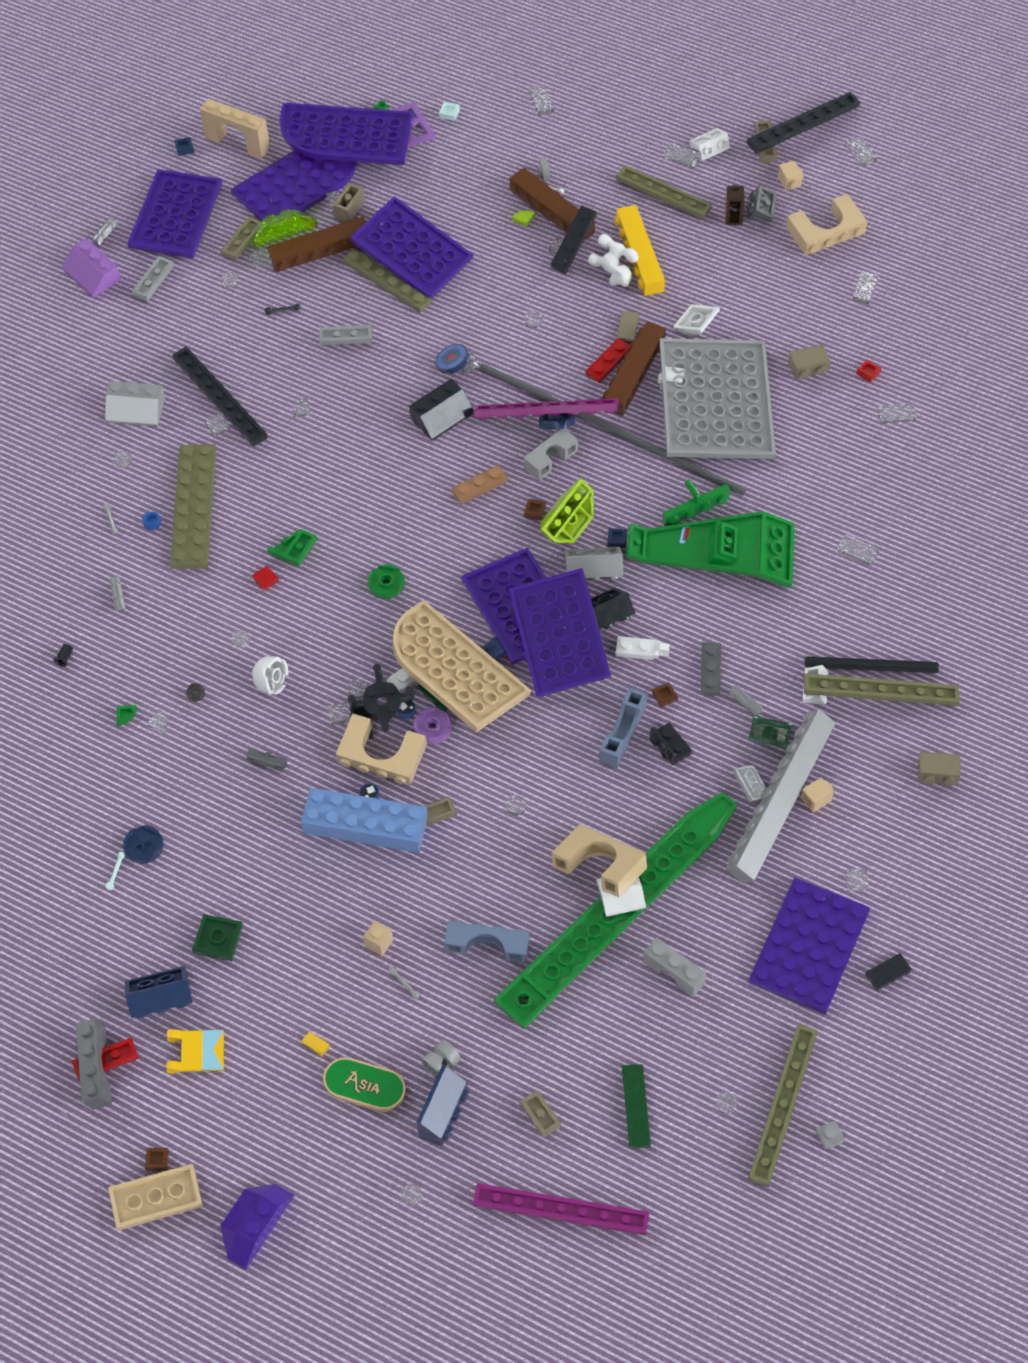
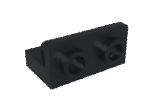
(670, 743)

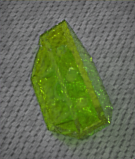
(283, 226)

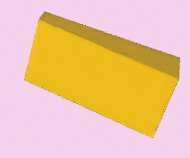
(315, 1043)

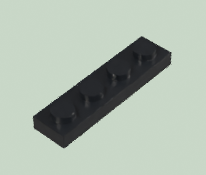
(573, 239)

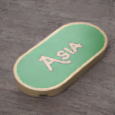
(364, 1084)

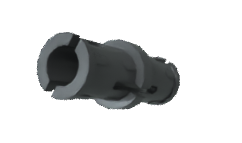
(266, 759)

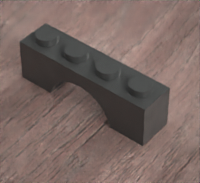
(93, 1082)

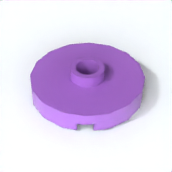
(433, 717)

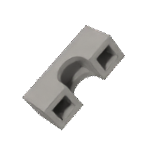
(560, 443)
(664, 958)

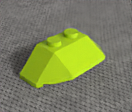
(569, 514)

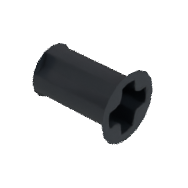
(63, 655)

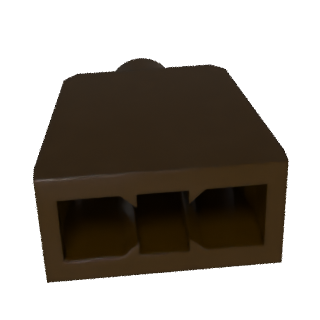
(734, 199)

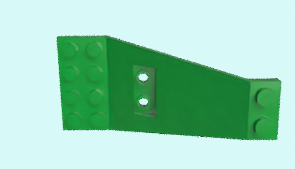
(736, 544)

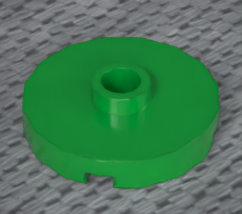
(384, 574)

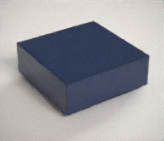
(184, 146)
(617, 538)
(494, 648)

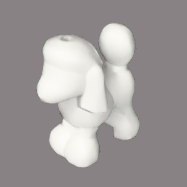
(610, 261)

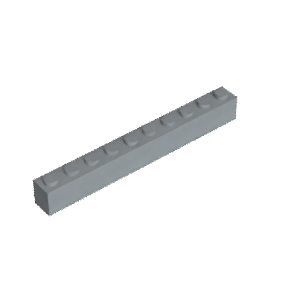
(780, 796)

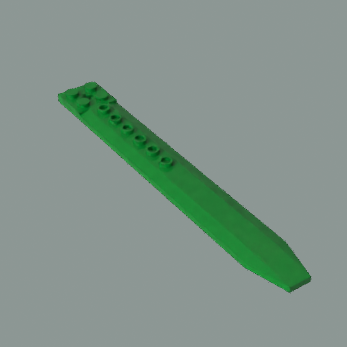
(595, 932)

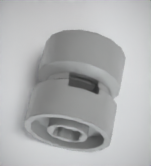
(444, 1055)

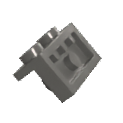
(762, 203)

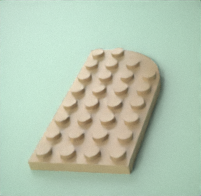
(454, 667)

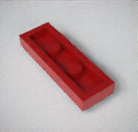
(608, 360)
(114, 1056)

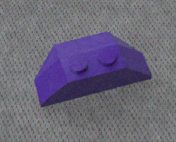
(252, 1221)

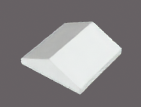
(695, 319)
(629, 901)

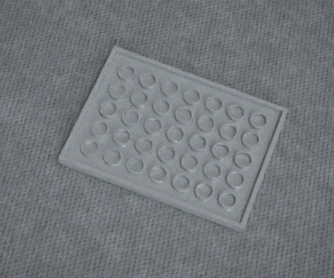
(721, 402)

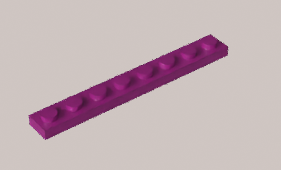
(539, 408)
(561, 1209)

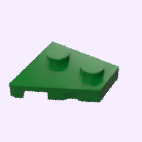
(294, 548)

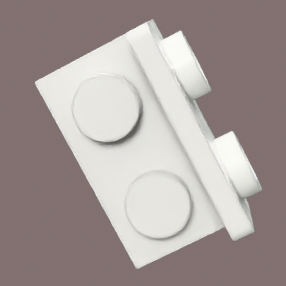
(711, 143)

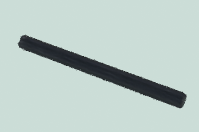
(872, 664)

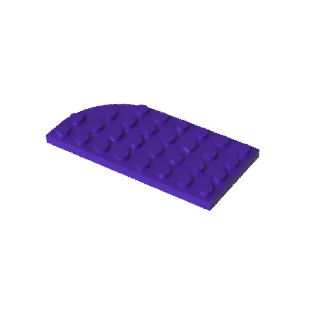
(347, 132)
(292, 184)

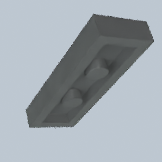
(710, 669)

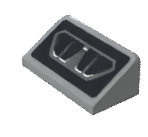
(750, 783)

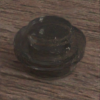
(195, 692)

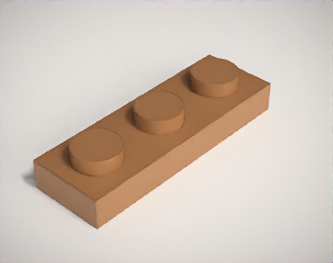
(479, 484)

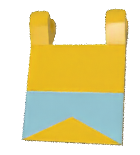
(199, 1051)

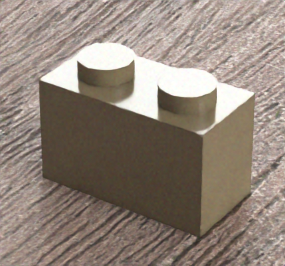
(348, 203)
(809, 361)
(939, 768)

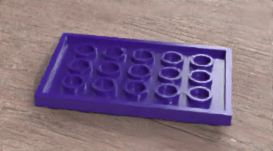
(175, 213)
(411, 247)
(491, 594)
(560, 633)
(809, 945)

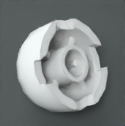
(270, 674)

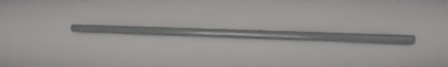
(611, 428)

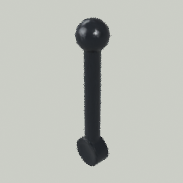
(268, 310)

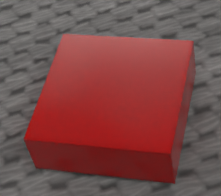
(868, 371)
(265, 578)

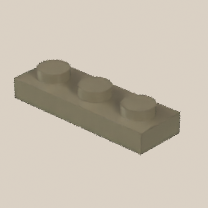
(770, 154)
(241, 239)

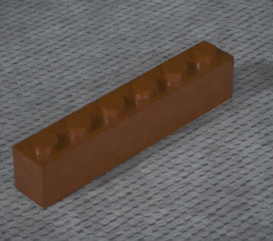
(545, 200)
(314, 245)
(635, 365)

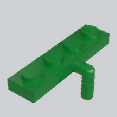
(696, 505)

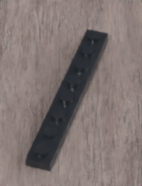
(803, 122)
(220, 396)

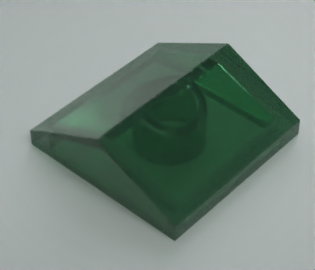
(770, 731)

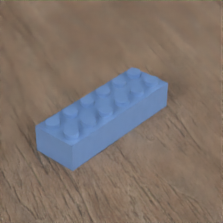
(364, 820)

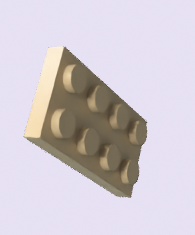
(155, 1197)

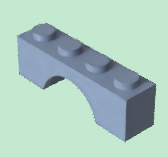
(625, 726)
(463, 936)

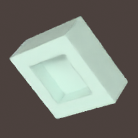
(449, 111)

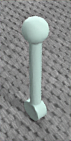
(109, 885)

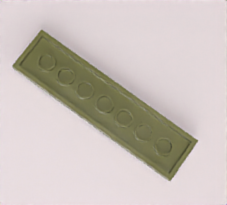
(193, 507)

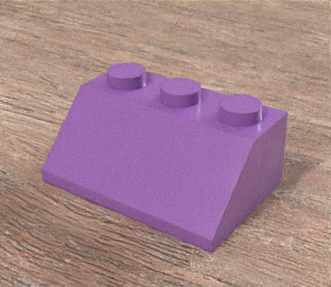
(90, 268)

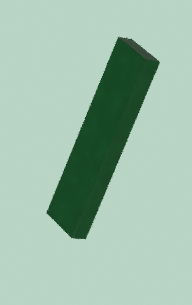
(636, 1106)

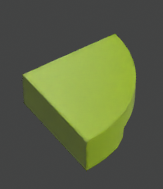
(523, 217)

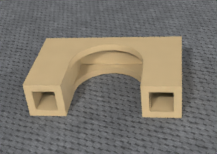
(253, 128)
(812, 238)
(399, 767)
(586, 843)

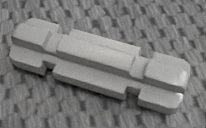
(105, 230)
(117, 593)
(746, 700)

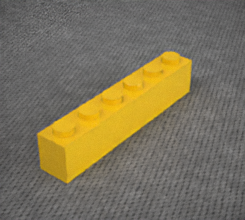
(635, 237)

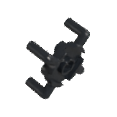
(377, 690)

